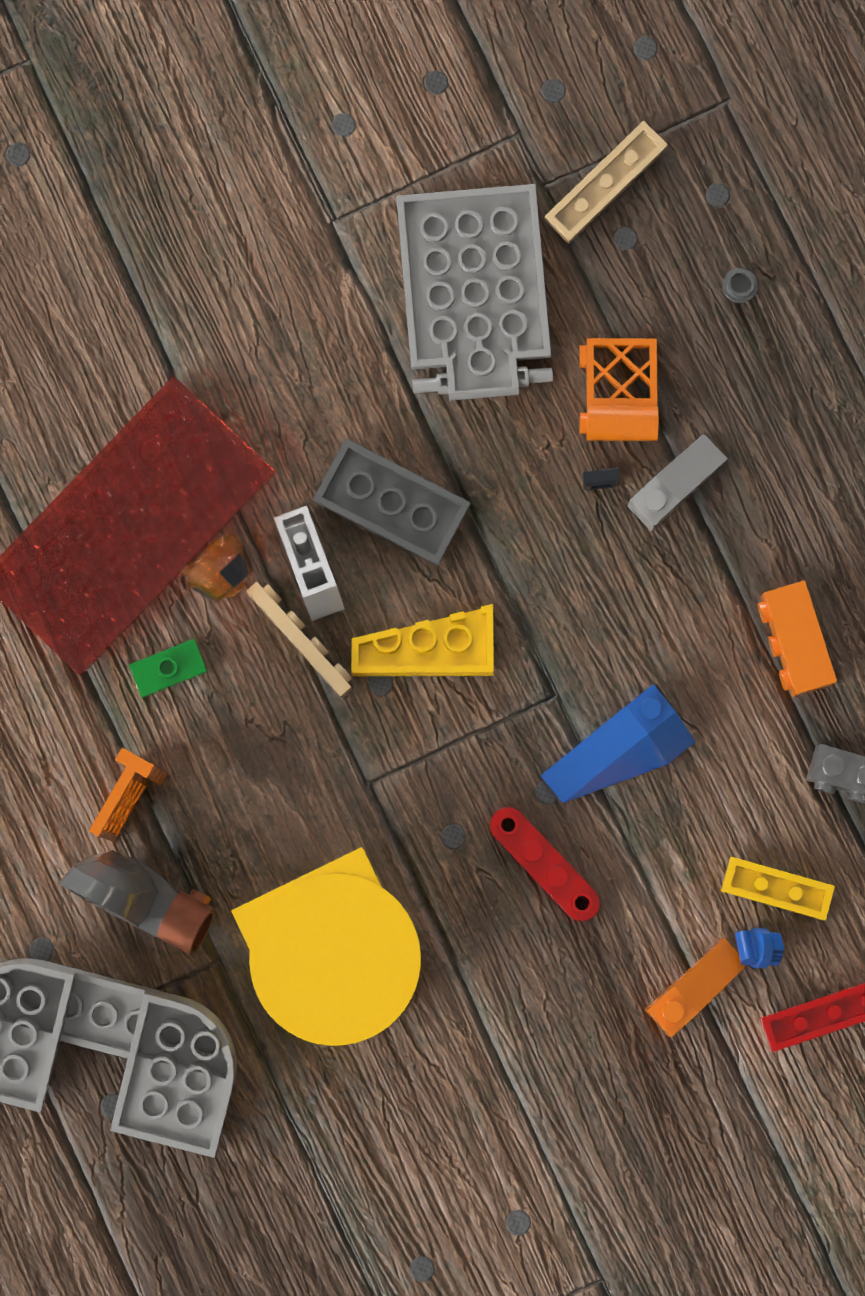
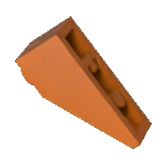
(695, 988)

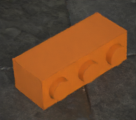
(796, 639)

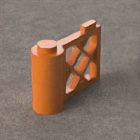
(619, 417)

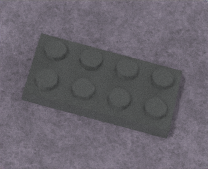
(391, 502)

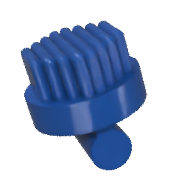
(759, 947)

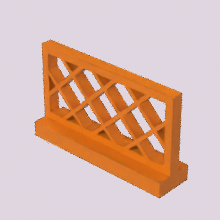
(125, 794)

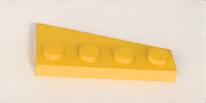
(429, 648)

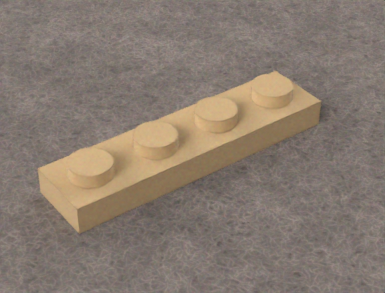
(606, 182)
(291, 627)

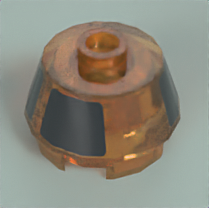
(219, 569)

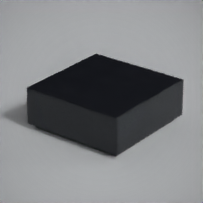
(600, 479)

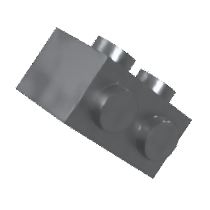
(838, 770)

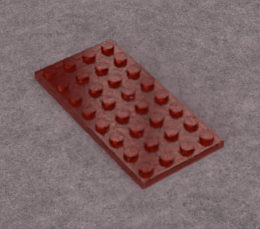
(128, 525)

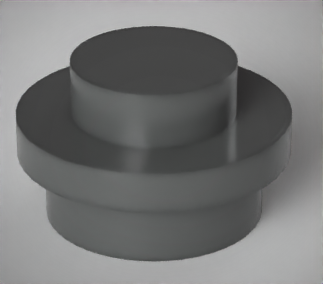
(740, 285)

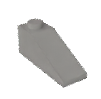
(676, 482)
(309, 563)

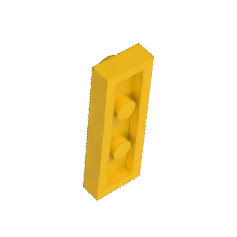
(777, 888)

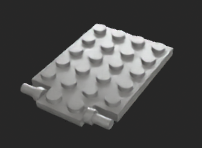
(474, 289)

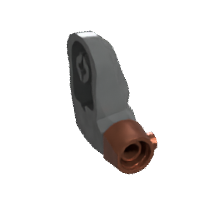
(142, 898)

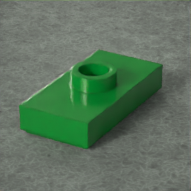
(168, 668)

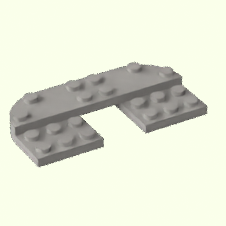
(175, 1049)

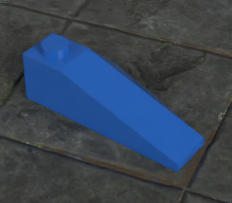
(629, 744)

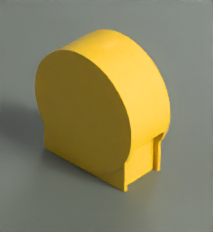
(332, 953)

